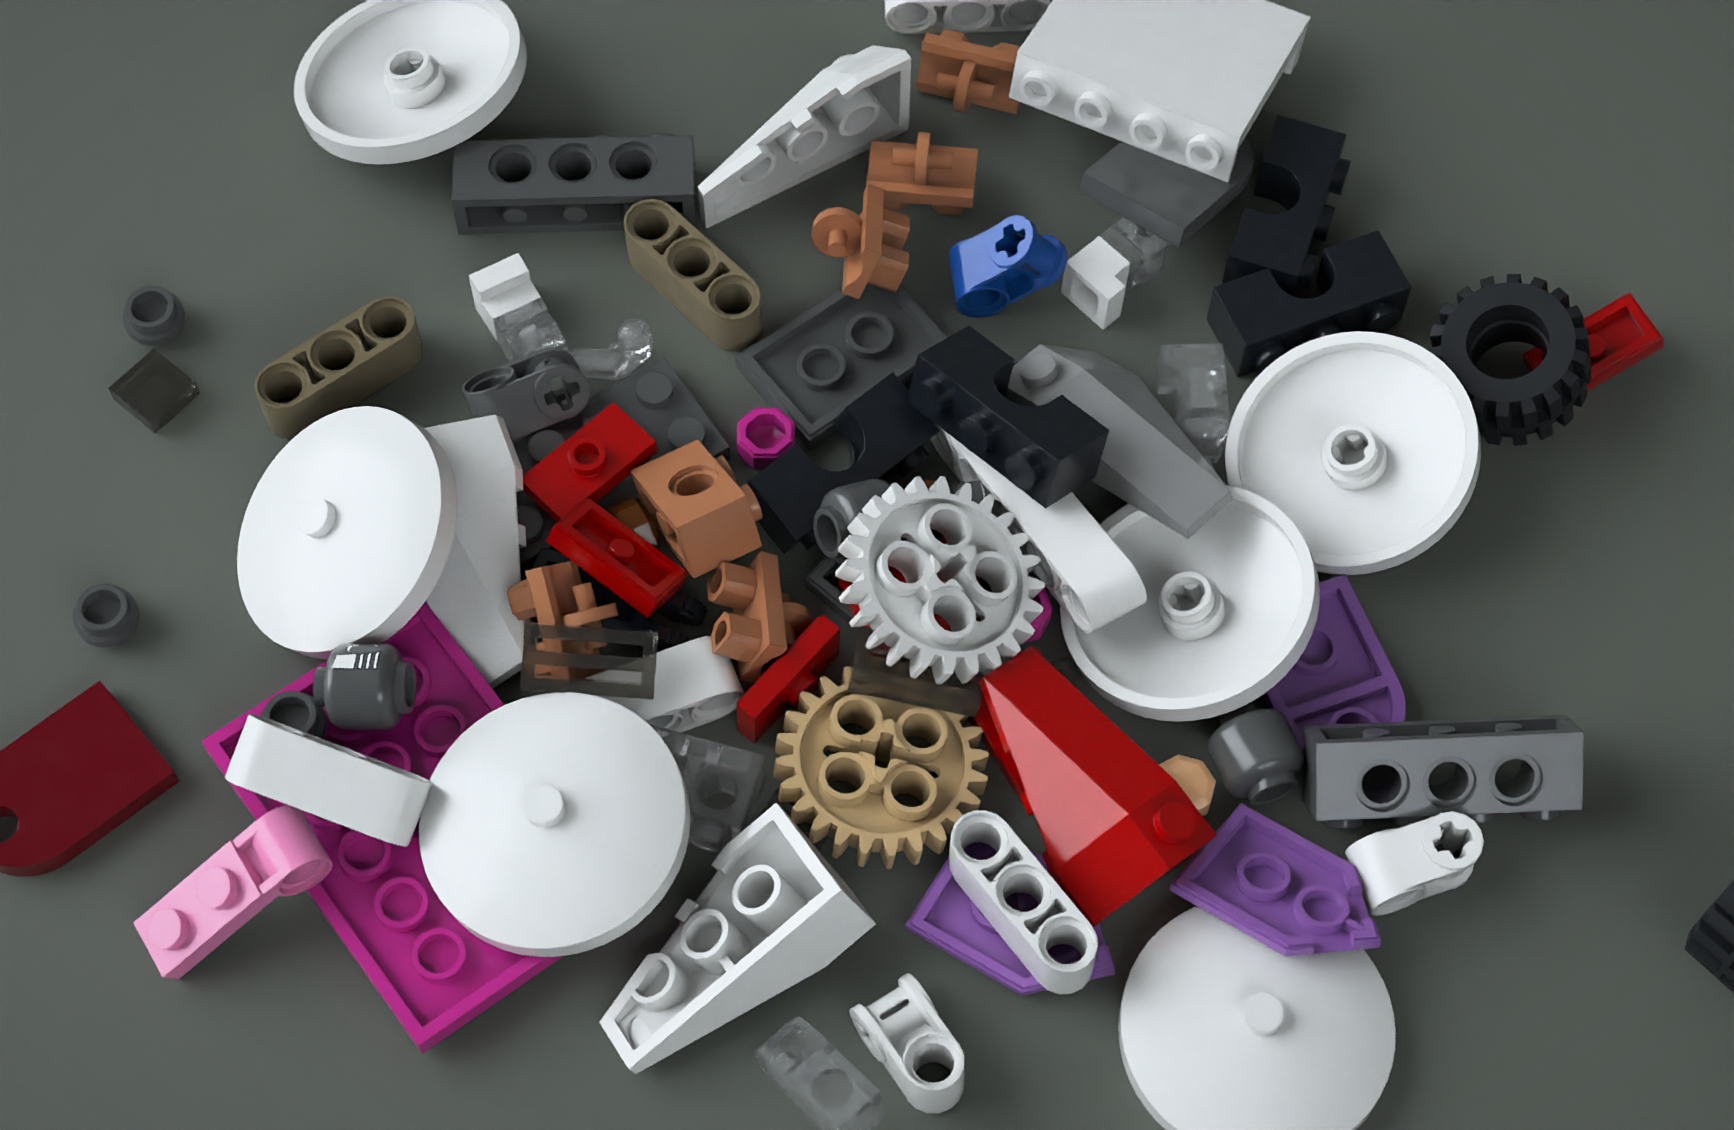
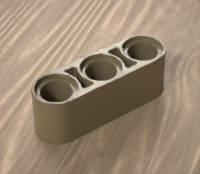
(700, 298)
(352, 342)

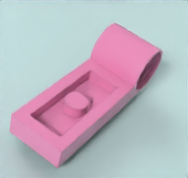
(265, 861)

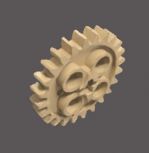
(871, 815)

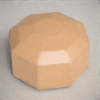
(1193, 778)

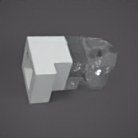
(1109, 267)
(514, 309)

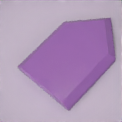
(1278, 888)
(959, 928)

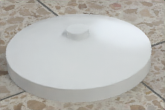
(409, 77)
(1358, 448)
(347, 531)
(1218, 614)
(554, 824)
(1253, 1038)

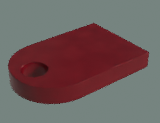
(75, 782)

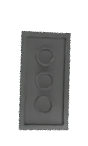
(650, 397)

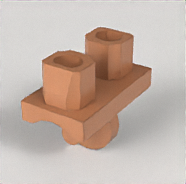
(967, 71)
(923, 174)
(867, 242)
(559, 597)
(762, 617)

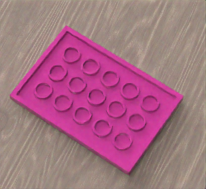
(378, 892)

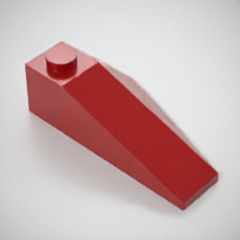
(1098, 799)

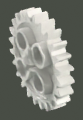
(905, 612)

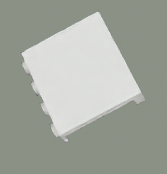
(1161, 71)

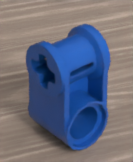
(996, 267)

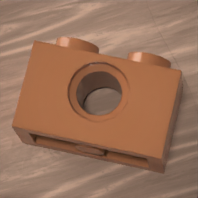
(699, 507)

